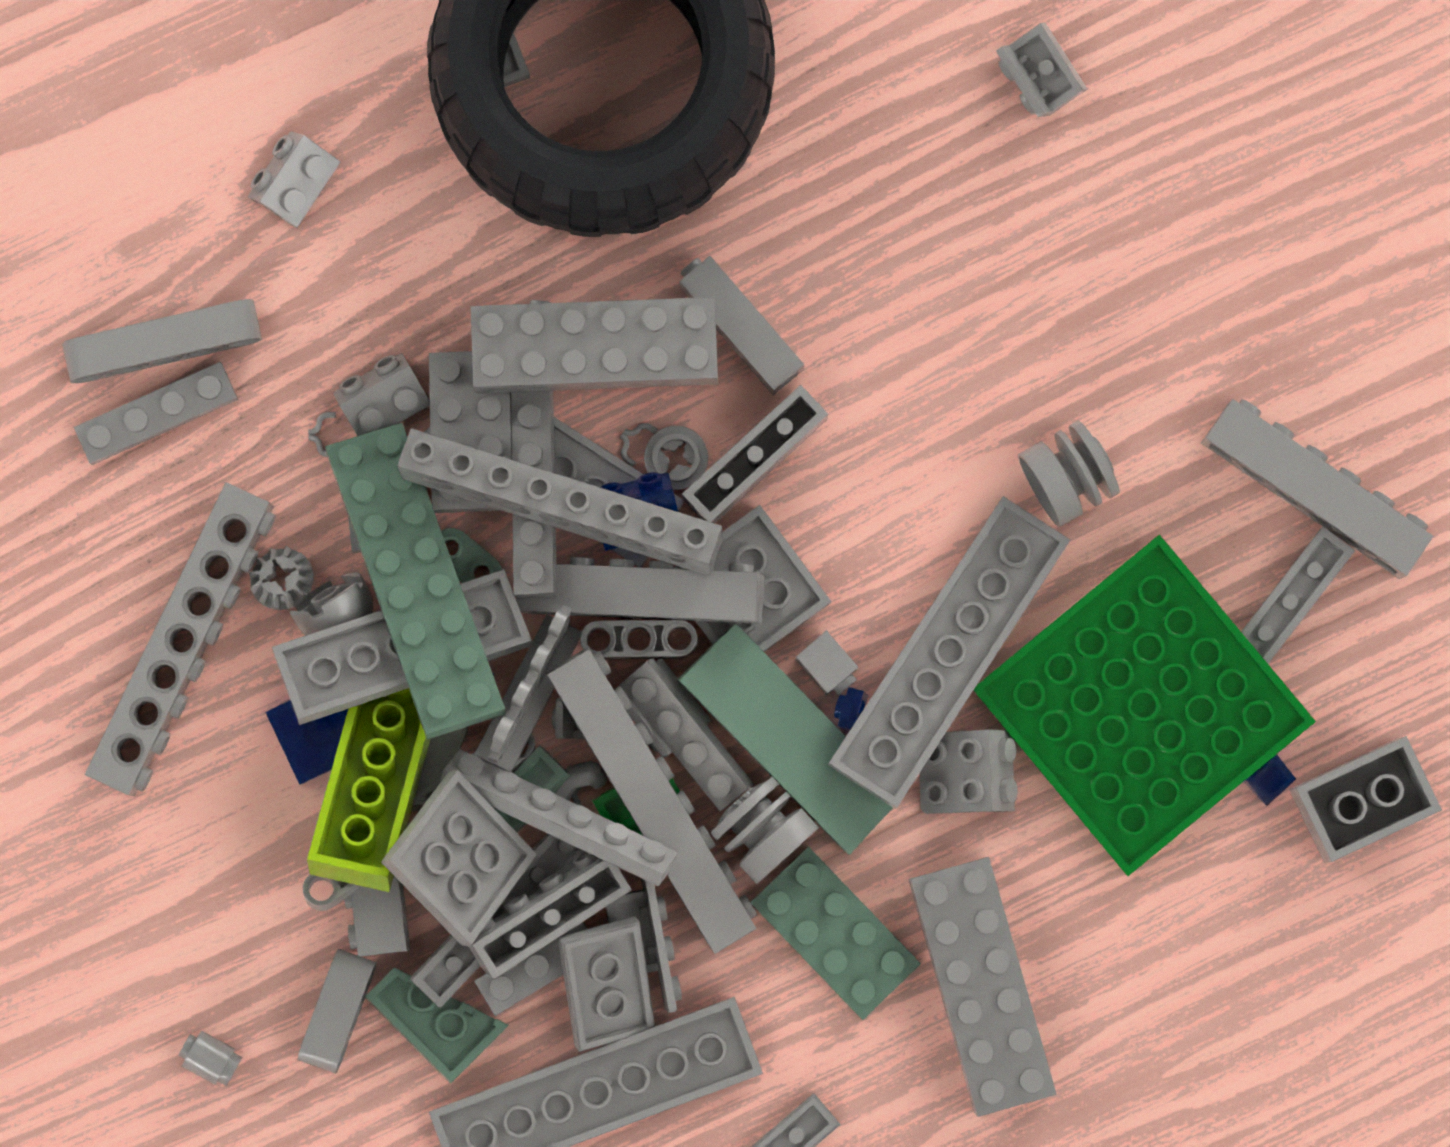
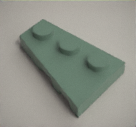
(445, 1035)

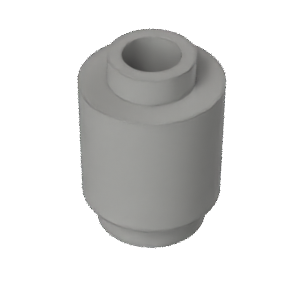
(209, 1058)

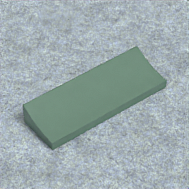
(782, 734)

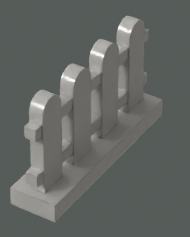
(529, 691)

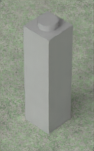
(742, 325)

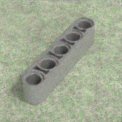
(162, 341)

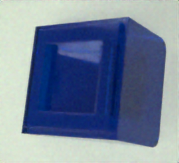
(1270, 780)

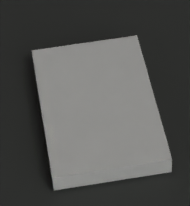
(606, 983)

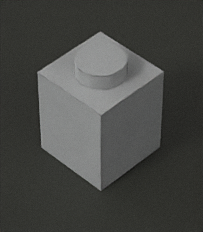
(828, 664)

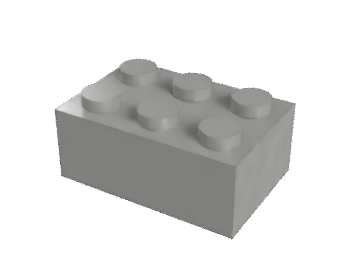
(1365, 799)

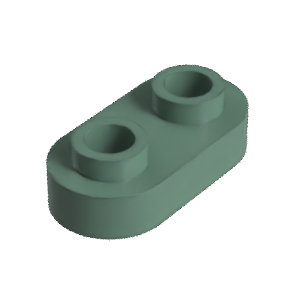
(469, 555)

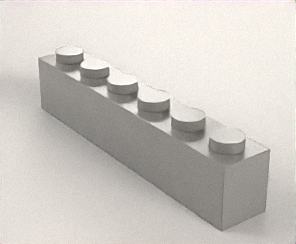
(1317, 488)
(653, 592)

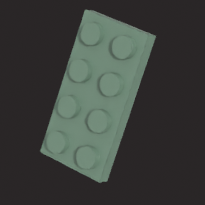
(835, 933)

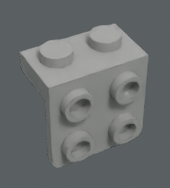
(970, 773)

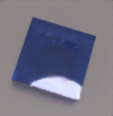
(850, 707)

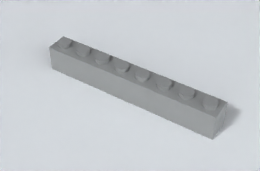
(650, 798)

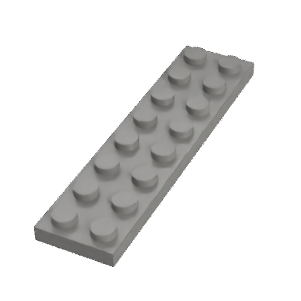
(949, 652)
(607, 1085)

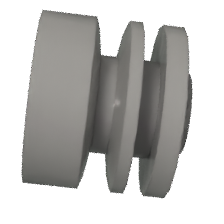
(1069, 473)
(763, 829)

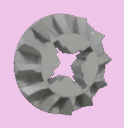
(671, 439)
(297, 584)

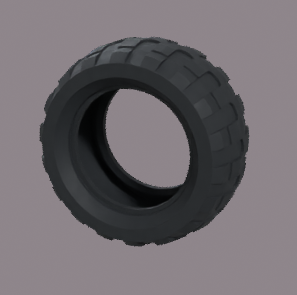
(610, 189)

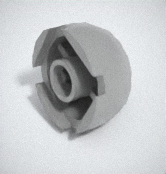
(334, 604)

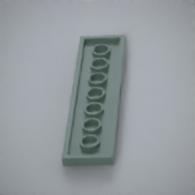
(415, 584)

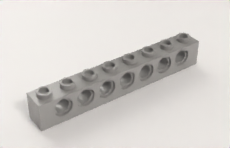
(560, 502)
(107, 763)

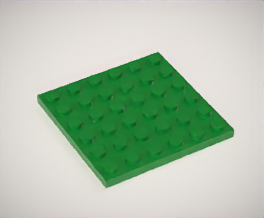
(1143, 705)

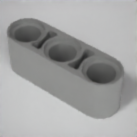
(658, 630)
(337, 1011)

